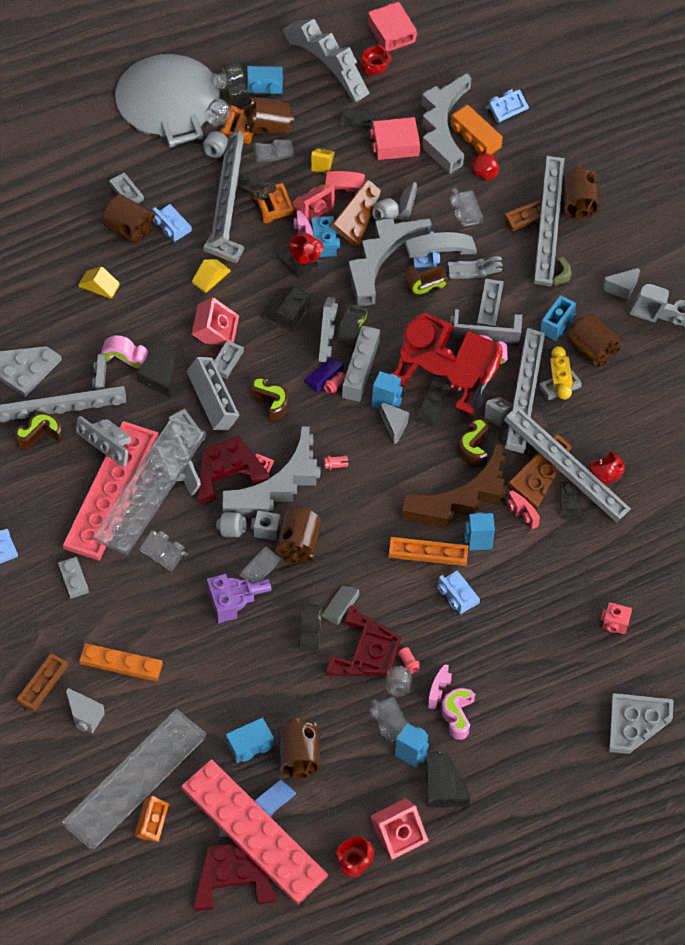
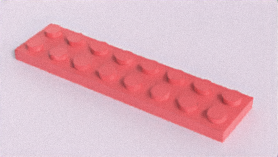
(106, 490)
(254, 832)

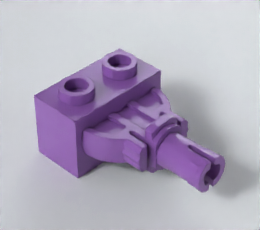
(232, 595)

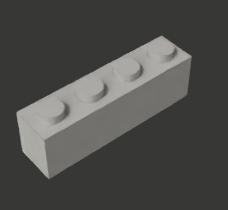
(361, 363)
(212, 393)

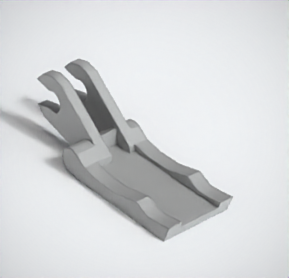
(474, 269)

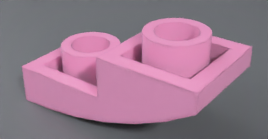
(302, 224)
(439, 685)

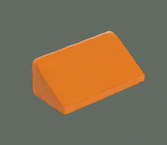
(151, 819)

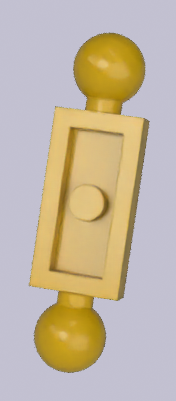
(561, 372)

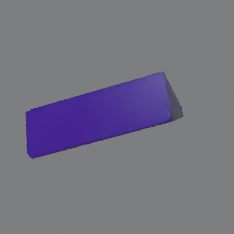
(323, 373)

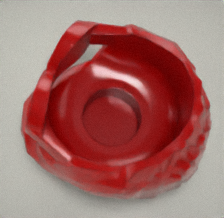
(374, 60)
(305, 248)
(608, 468)
(354, 856)

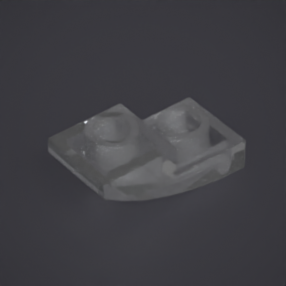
(271, 152)
(260, 566)

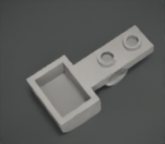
(653, 304)

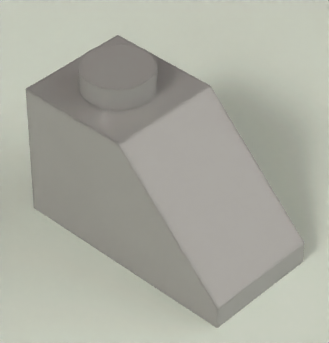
(84, 711)

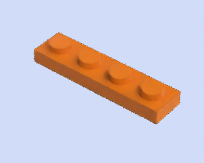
(428, 551)
(121, 662)

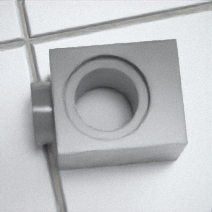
(268, 532)

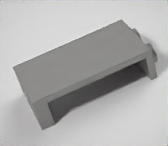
(497, 334)

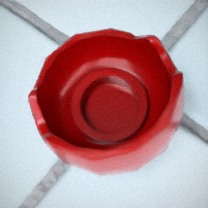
(485, 166)

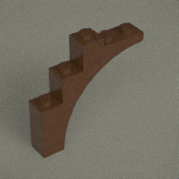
(440, 508)

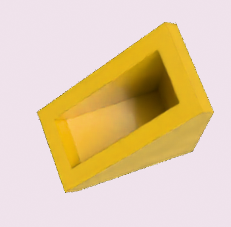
(322, 160)
(209, 274)
(99, 282)

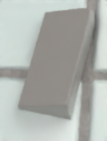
(406, 202)
(340, 604)

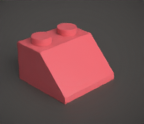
(316, 202)
(214, 323)
(399, 828)

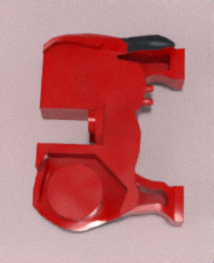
(471, 369)

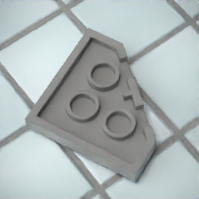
(327, 332)
(26, 367)
(636, 720)

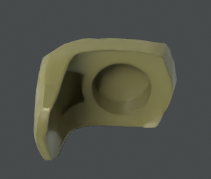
(566, 271)

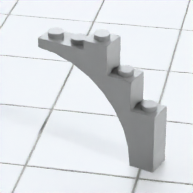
(340, 60)
(438, 140)
(375, 251)
(279, 488)

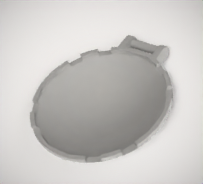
(166, 97)

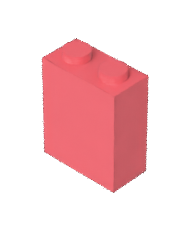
(392, 26)
(395, 138)

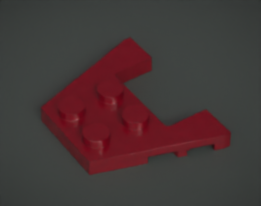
(224, 460)
(374, 652)
(231, 867)

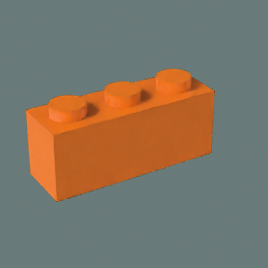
(476, 131)

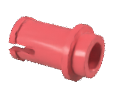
(332, 384)
(334, 462)
(408, 660)

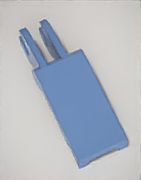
(275, 797)

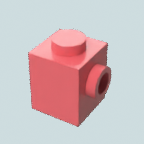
(616, 618)

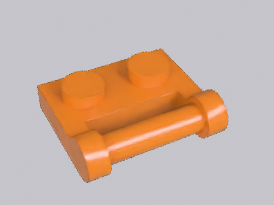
(235, 112)
(280, 203)

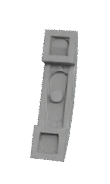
(440, 242)

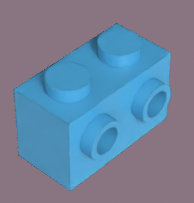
(264, 79)
(324, 233)
(558, 317)
(387, 390)
(479, 531)
(250, 740)
(412, 745)

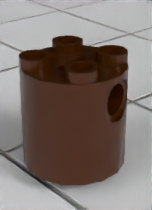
(268, 116)
(580, 193)
(127, 218)
(594, 339)
(298, 535)
(299, 749)

